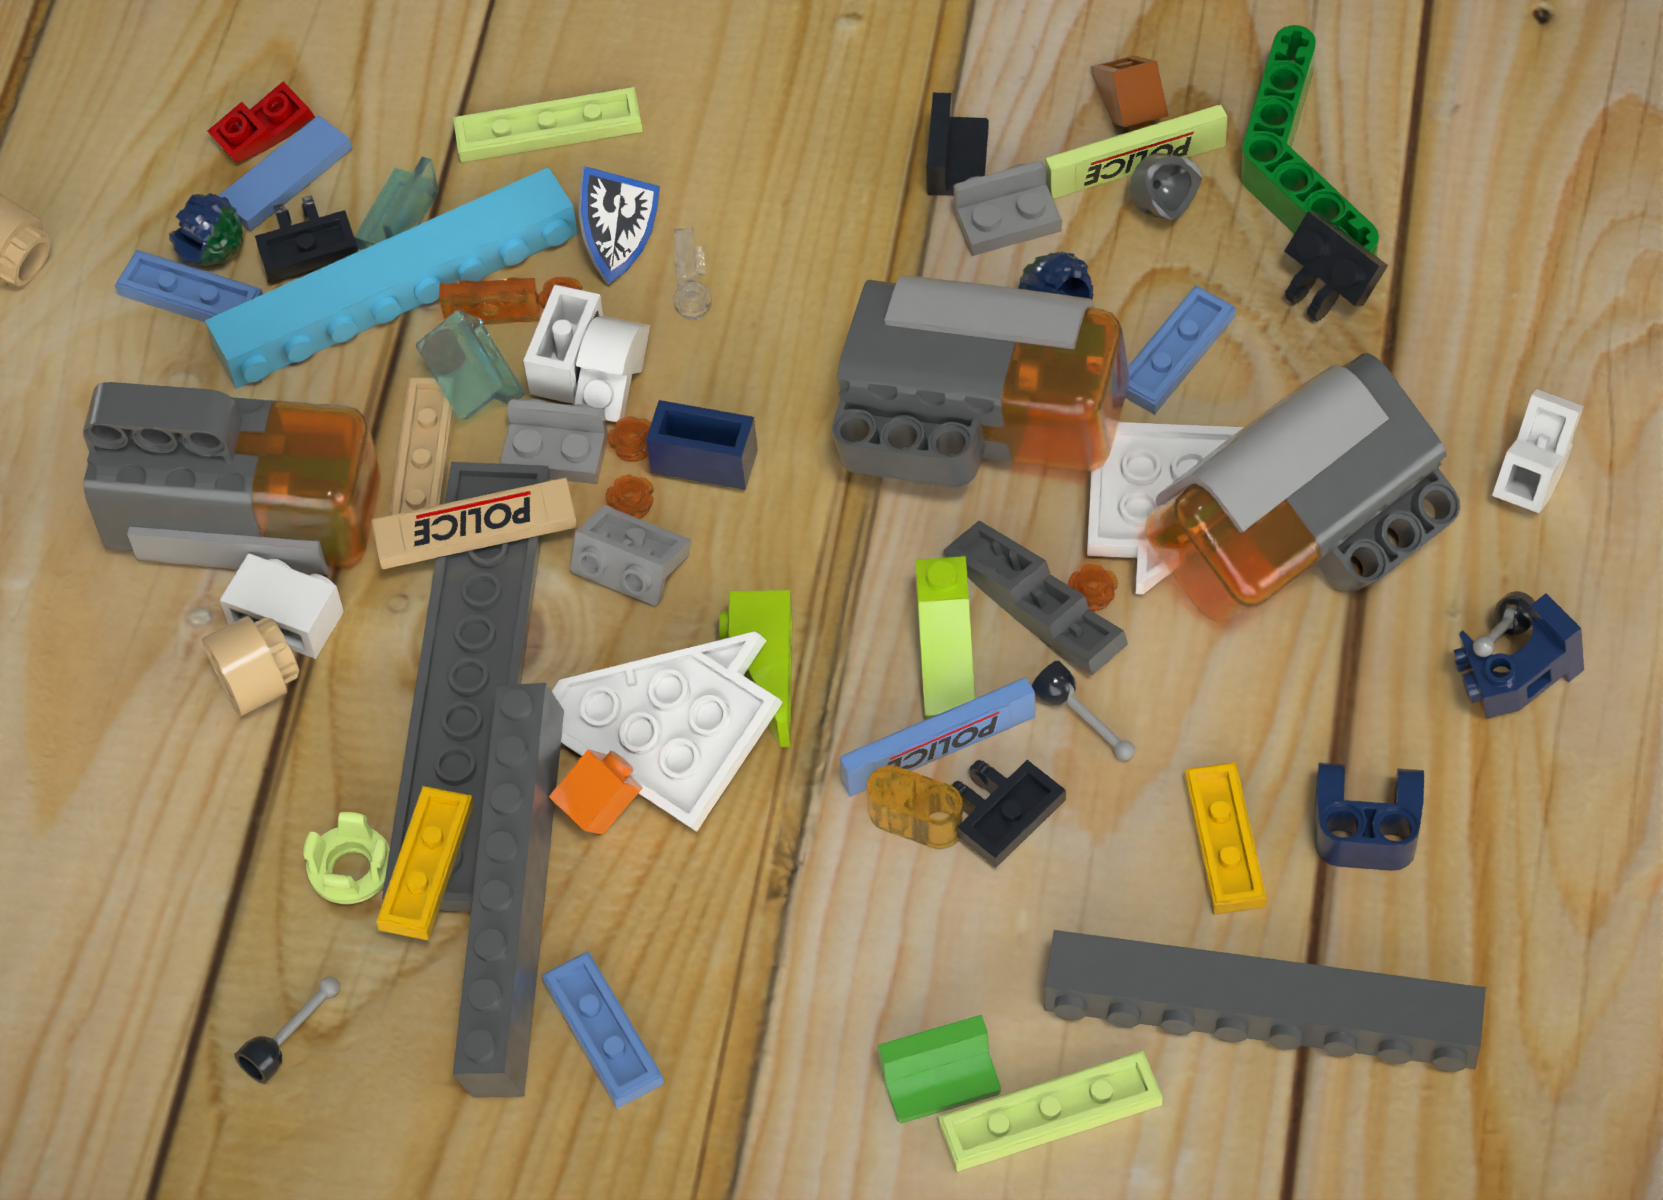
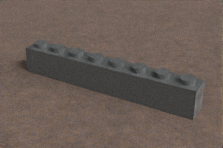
(509, 892)
(1265, 1000)

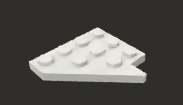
(1125, 489)
(675, 719)

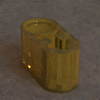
(904, 801)

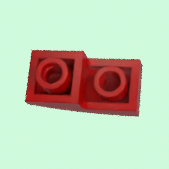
(254, 130)

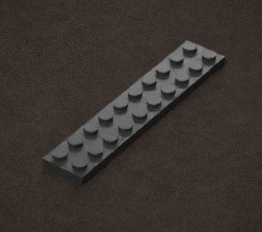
(468, 647)

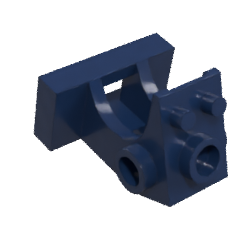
(1551, 653)

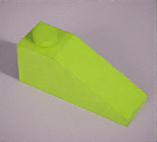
(771, 617)
(944, 633)

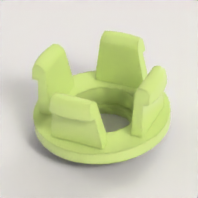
(350, 837)

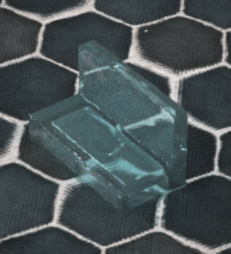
(400, 204)
(468, 364)

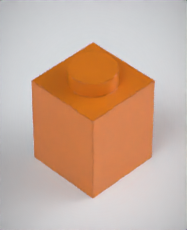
(596, 790)

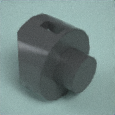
(1164, 185)

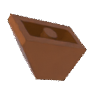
(1131, 91)

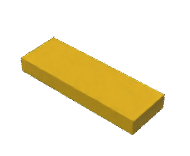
(1225, 838)
(425, 863)

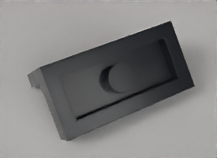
(954, 147)

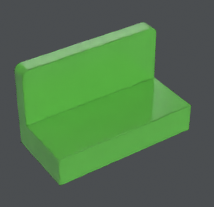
(938, 1069)

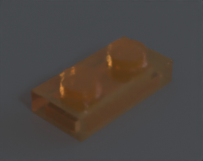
(492, 301)

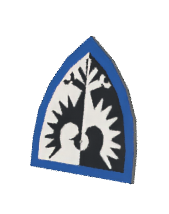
(615, 219)

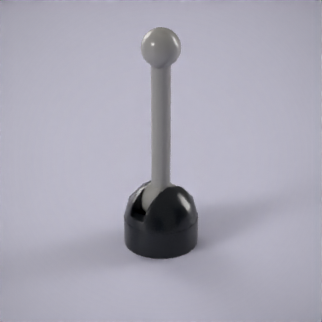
(1507, 620)
(1058, 686)
(262, 1055)

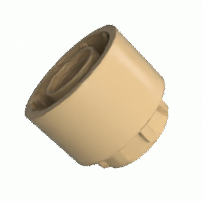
(22, 244)
(251, 662)

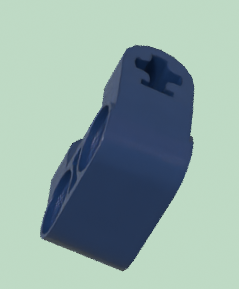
(1367, 821)

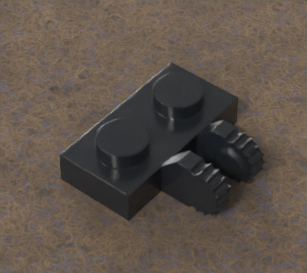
(305, 244)
(1335, 260)
(1010, 812)

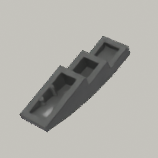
(1035, 598)

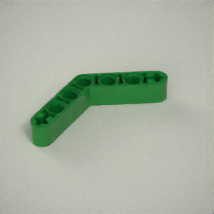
(1270, 164)

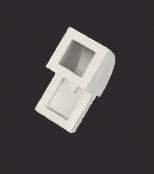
(607, 359)
(1539, 453)

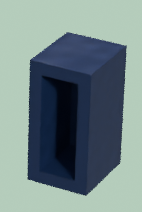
(702, 444)

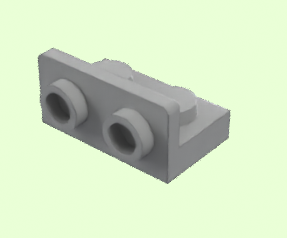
(1005, 208)
(557, 436)
(627, 554)

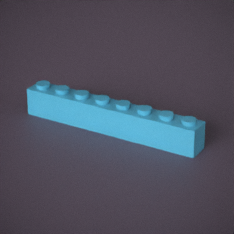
(391, 277)

